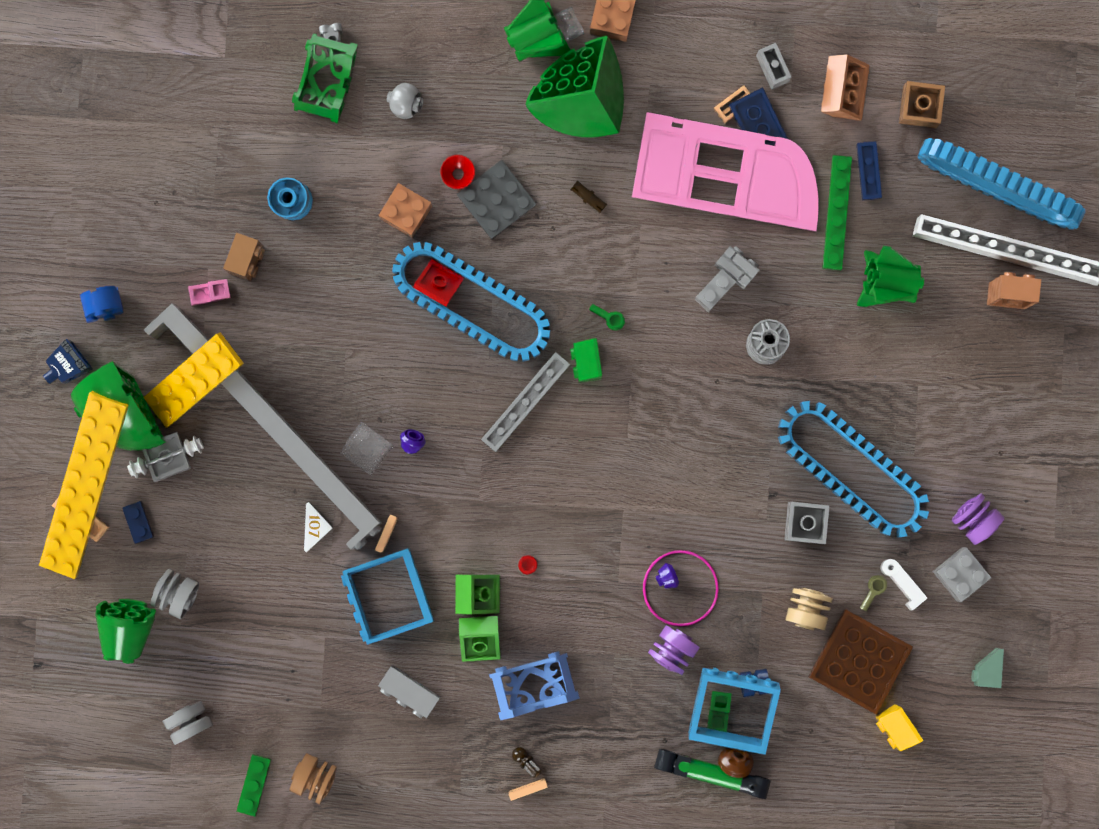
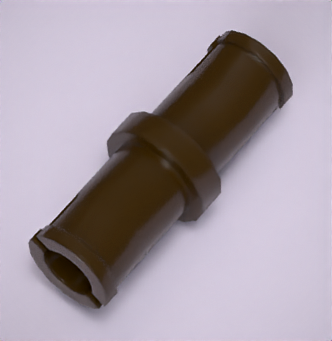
(588, 197)

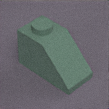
(989, 670)

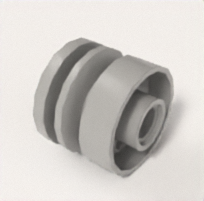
(775, 333)
(170, 591)

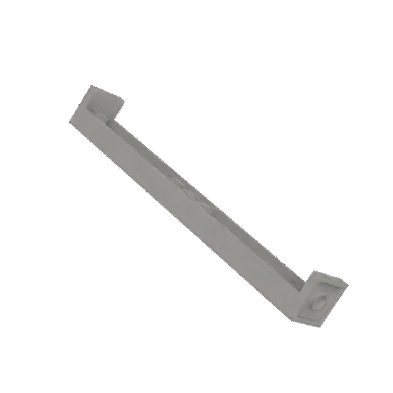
(277, 428)

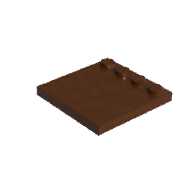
(860, 661)

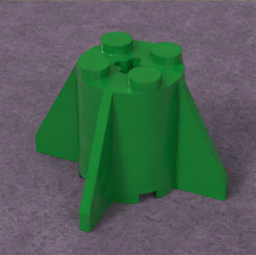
(536, 32)
(889, 278)

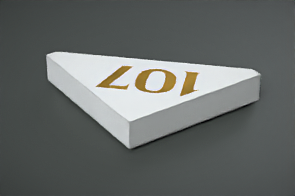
(315, 527)

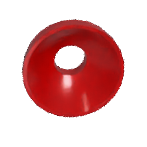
(457, 162)

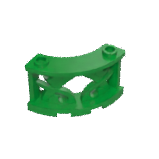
(347, 62)

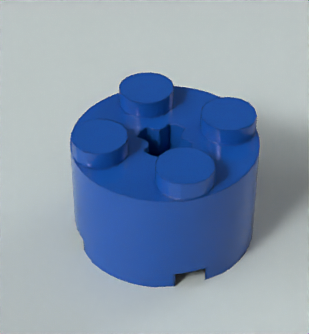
(102, 303)

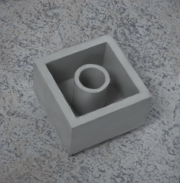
(806, 522)
(961, 574)

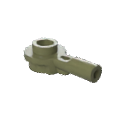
(877, 586)

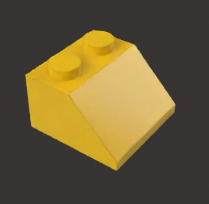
(898, 728)

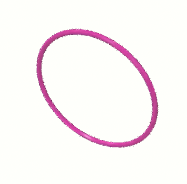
(645, 596)

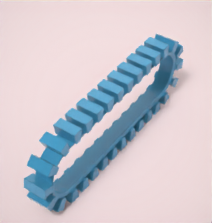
(901, 532)

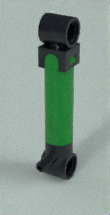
(710, 773)

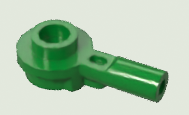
(614, 320)

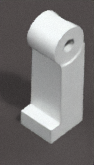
(904, 582)

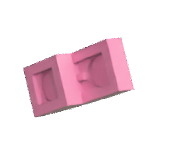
(209, 292)

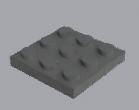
(496, 199)

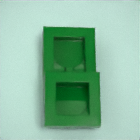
(719, 711)

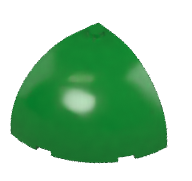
(581, 92)
(114, 382)

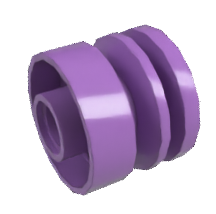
(981, 522)
(675, 647)

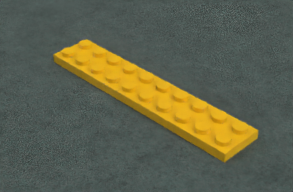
(83, 484)

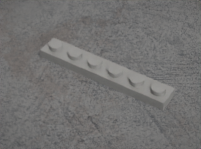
(525, 402)

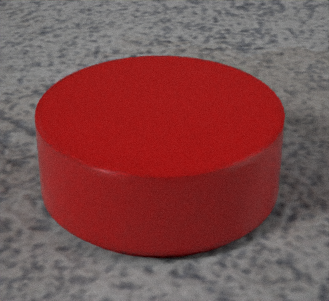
(527, 564)

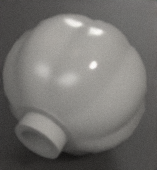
(405, 101)

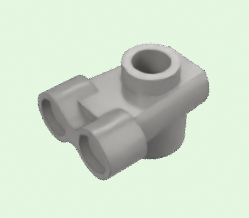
(331, 32)

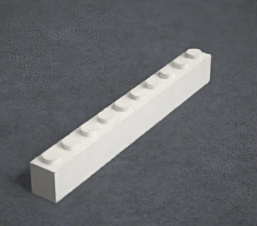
(1007, 249)

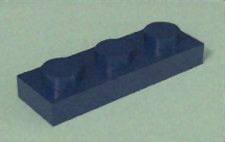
(869, 170)

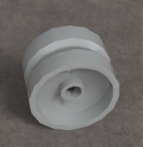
(187, 721)

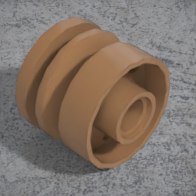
(311, 777)

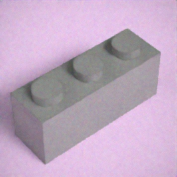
(408, 692)

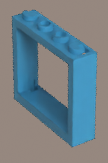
(359, 615)
(729, 739)

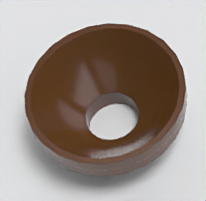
(735, 766)

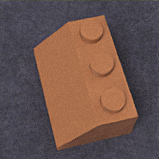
(845, 87)

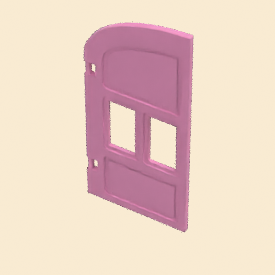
(772, 183)

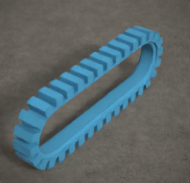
(1001, 183)
(478, 280)

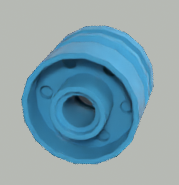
(282, 190)

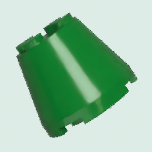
(123, 628)

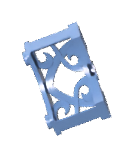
(558, 696)

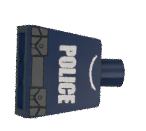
(66, 363)

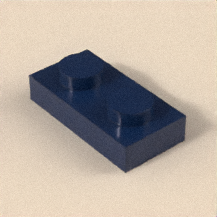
(138, 522)

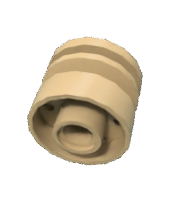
(809, 607)

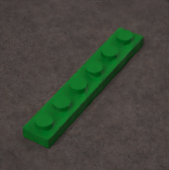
(837, 212)

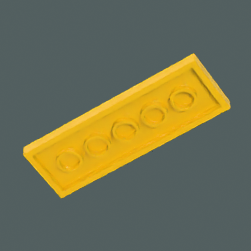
(193, 380)

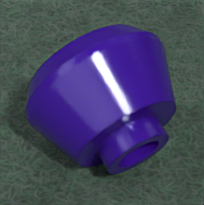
(412, 441)
(667, 577)

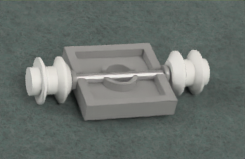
(167, 458)

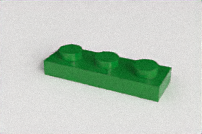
(253, 785)

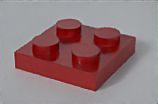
(438, 282)

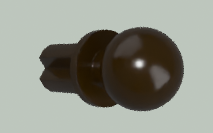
(520, 755)

